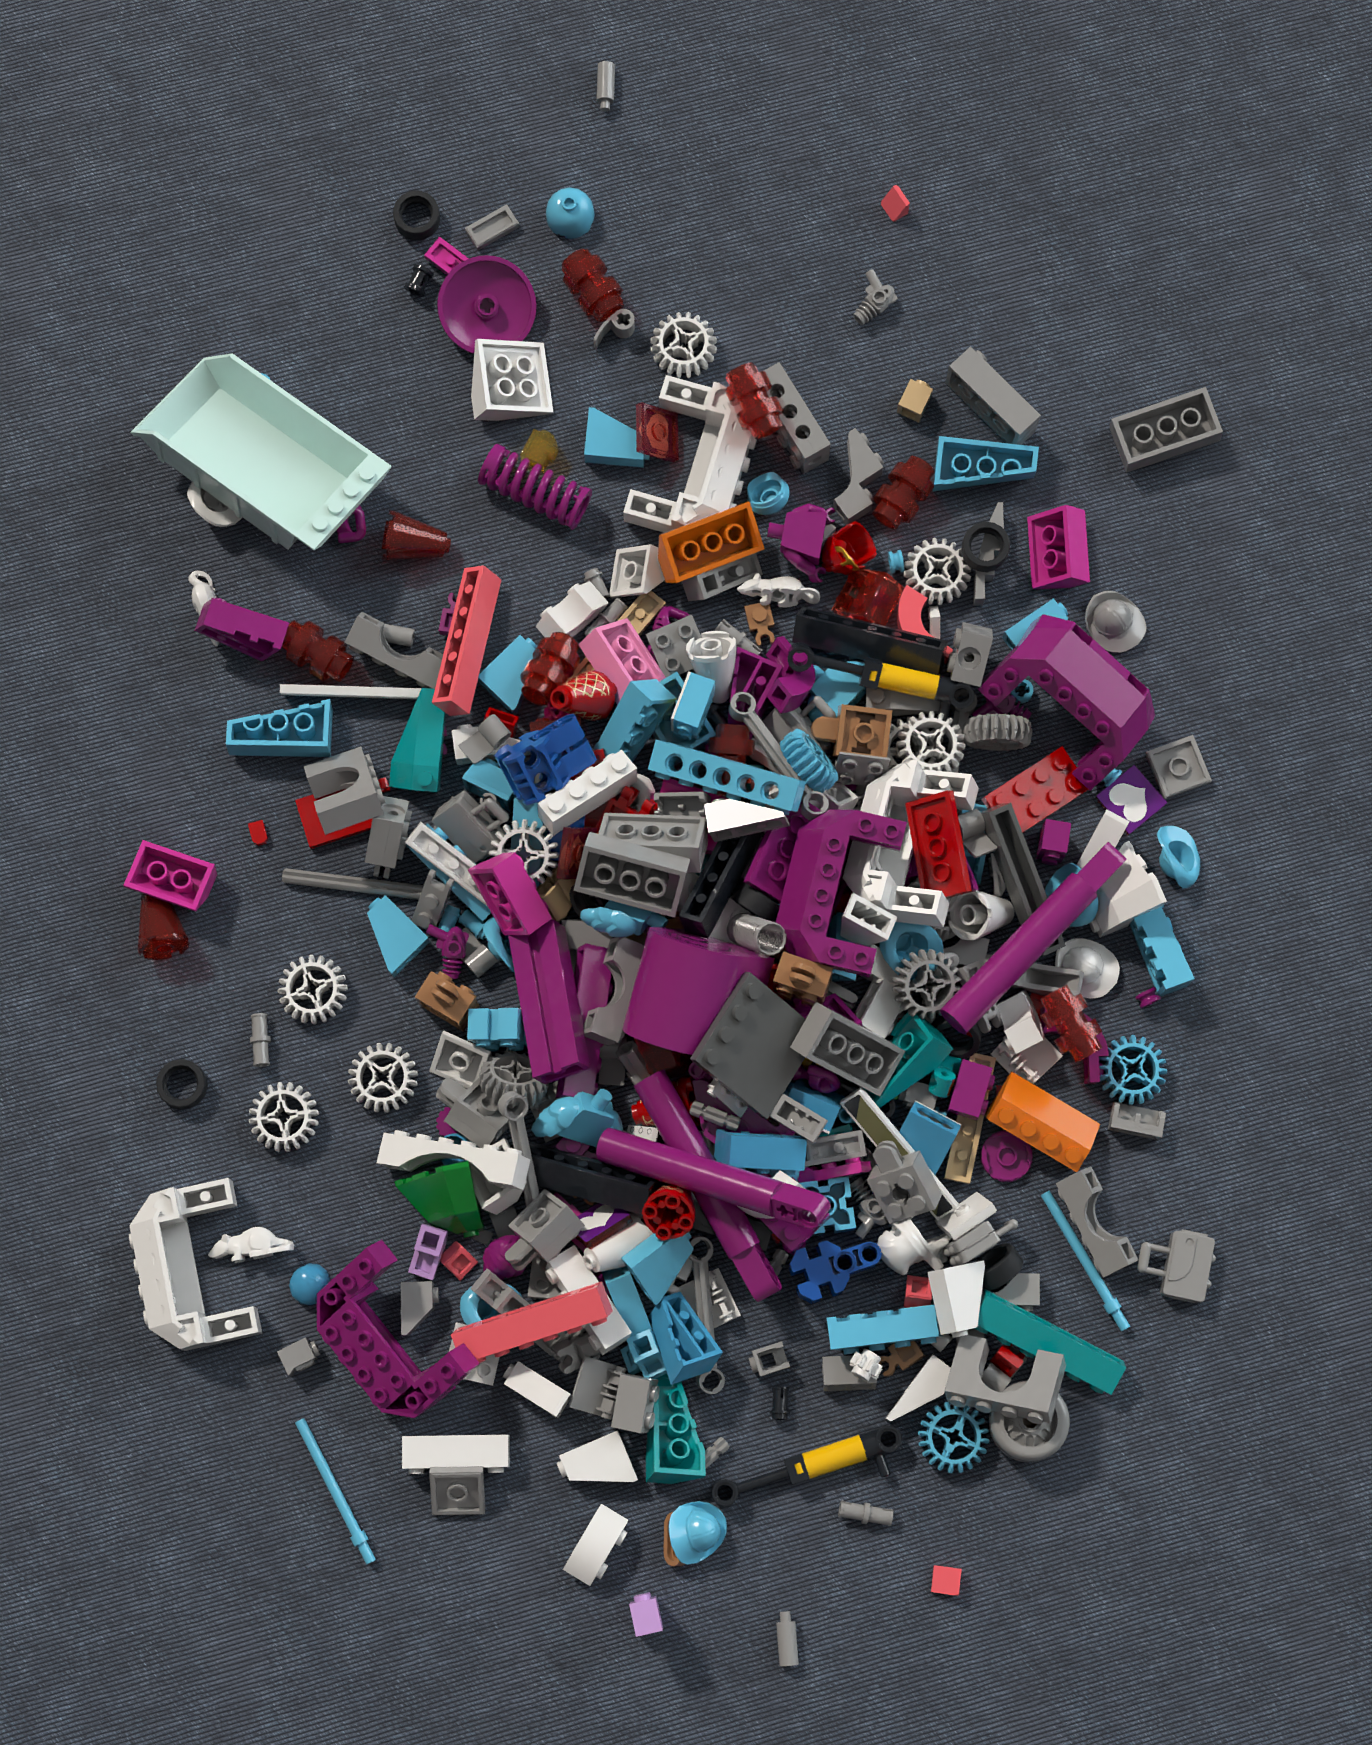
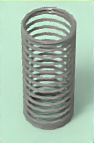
(747, 930)

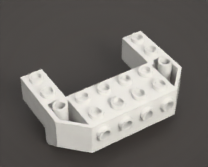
(716, 465)
(881, 872)
(170, 1273)

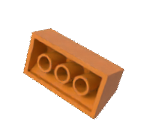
(709, 543)
(1043, 1121)

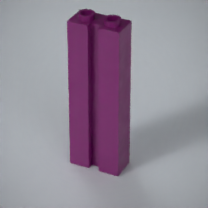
(549, 1003)

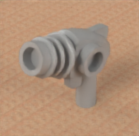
(876, 301)
(870, 1209)

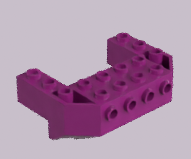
(372, 1351)

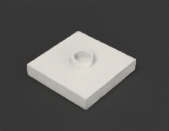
(966, 1216)

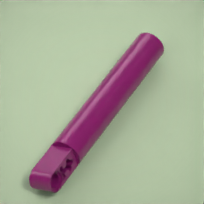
(1030, 941)
(712, 1178)
(726, 1219)

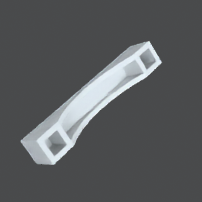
(408, 1153)

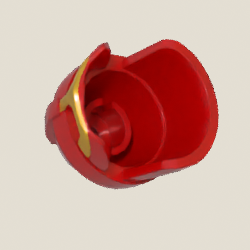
(848, 549)

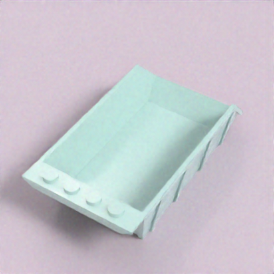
(261, 452)

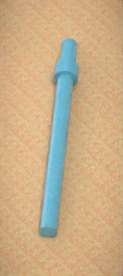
(1111, 1305)
(358, 1537)

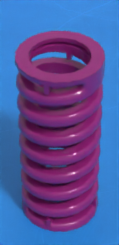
(494, 461)

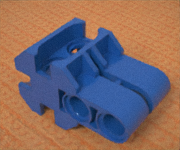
(555, 753)
(825, 1271)

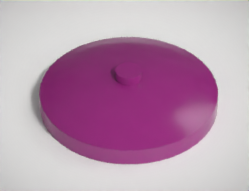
(486, 301)

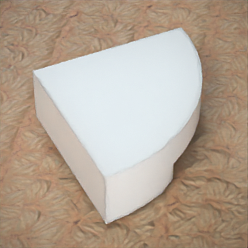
(934, 616)

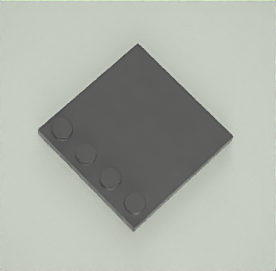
(751, 1045)

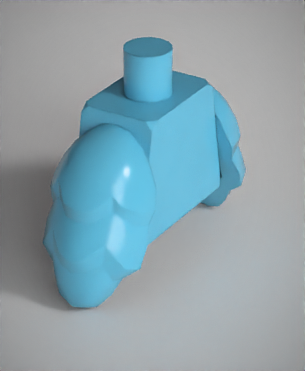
(835, 689)
(621, 919)
(578, 1118)

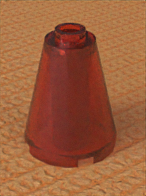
(412, 539)
(160, 930)

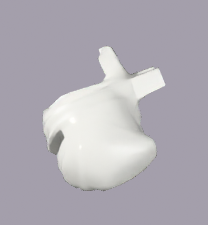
(907, 1246)

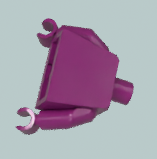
(803, 537)

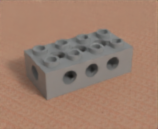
(799, 429)
(661, 834)

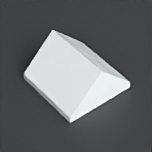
(458, 1059)

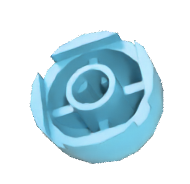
(570, 213)

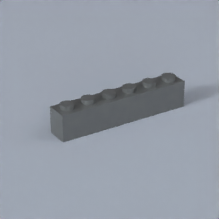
(1016, 864)

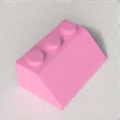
(620, 655)

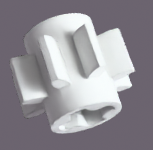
(866, 1365)

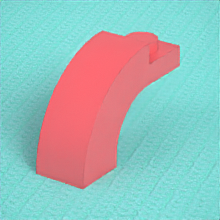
(909, 614)

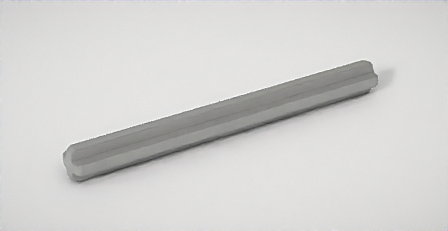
(352, 883)

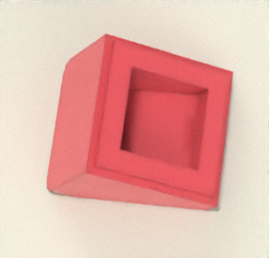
(895, 204)
(458, 1260)
(917, 1292)
(946, 1580)

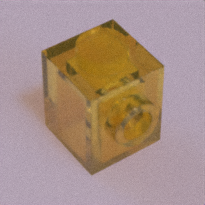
(540, 448)

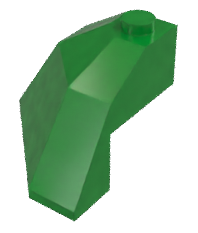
(446, 1198)

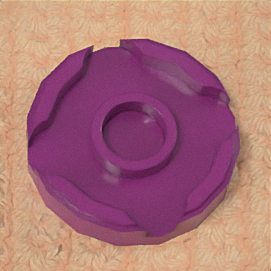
(1006, 1157)

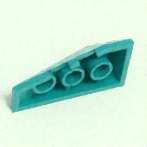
(420, 749)
(923, 1053)
(672, 1443)

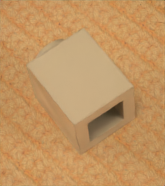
(915, 400)

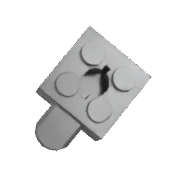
(971, 654)
(388, 835)
(473, 1112)
(910, 1175)
(542, 1230)

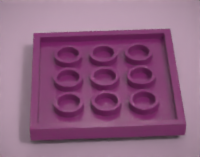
(774, 856)

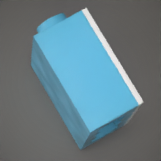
(692, 706)

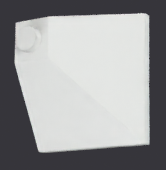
(510, 380)

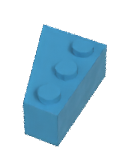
(761, 1151)
(682, 1339)

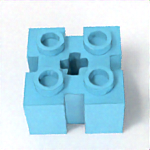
(496, 1028)
(836, 1191)

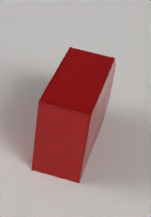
(258, 832)

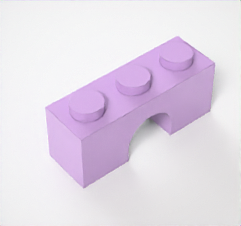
(645, 1614)

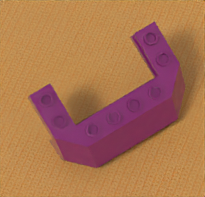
(1085, 684)
(815, 881)

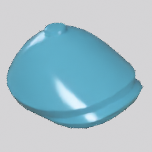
(768, 493)

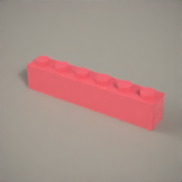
(466, 641)
(535, 1322)

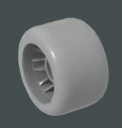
(1029, 1443)

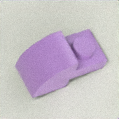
(428, 1251)

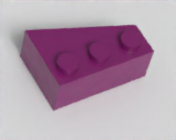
(241, 628)
(754, 676)

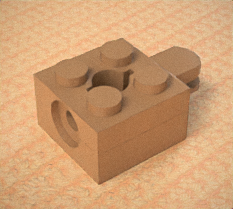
(855, 730)
(802, 980)
(447, 1000)

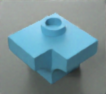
(644, 1355)

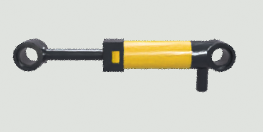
(890, 677)
(821, 1461)

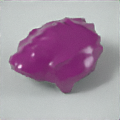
(495, 1259)

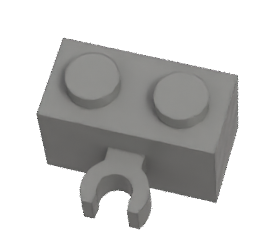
(635, 1403)

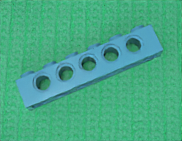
(666, 753)

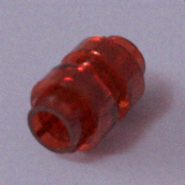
(586, 276)
(758, 410)
(898, 501)
(325, 656)
(551, 665)
(731, 740)
(1076, 1031)

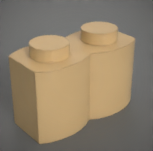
(556, 895)

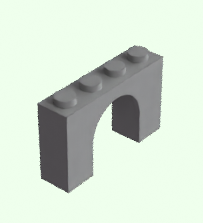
(352, 805)
(1032, 1401)

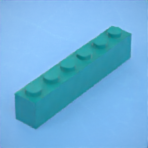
(1033, 1333)

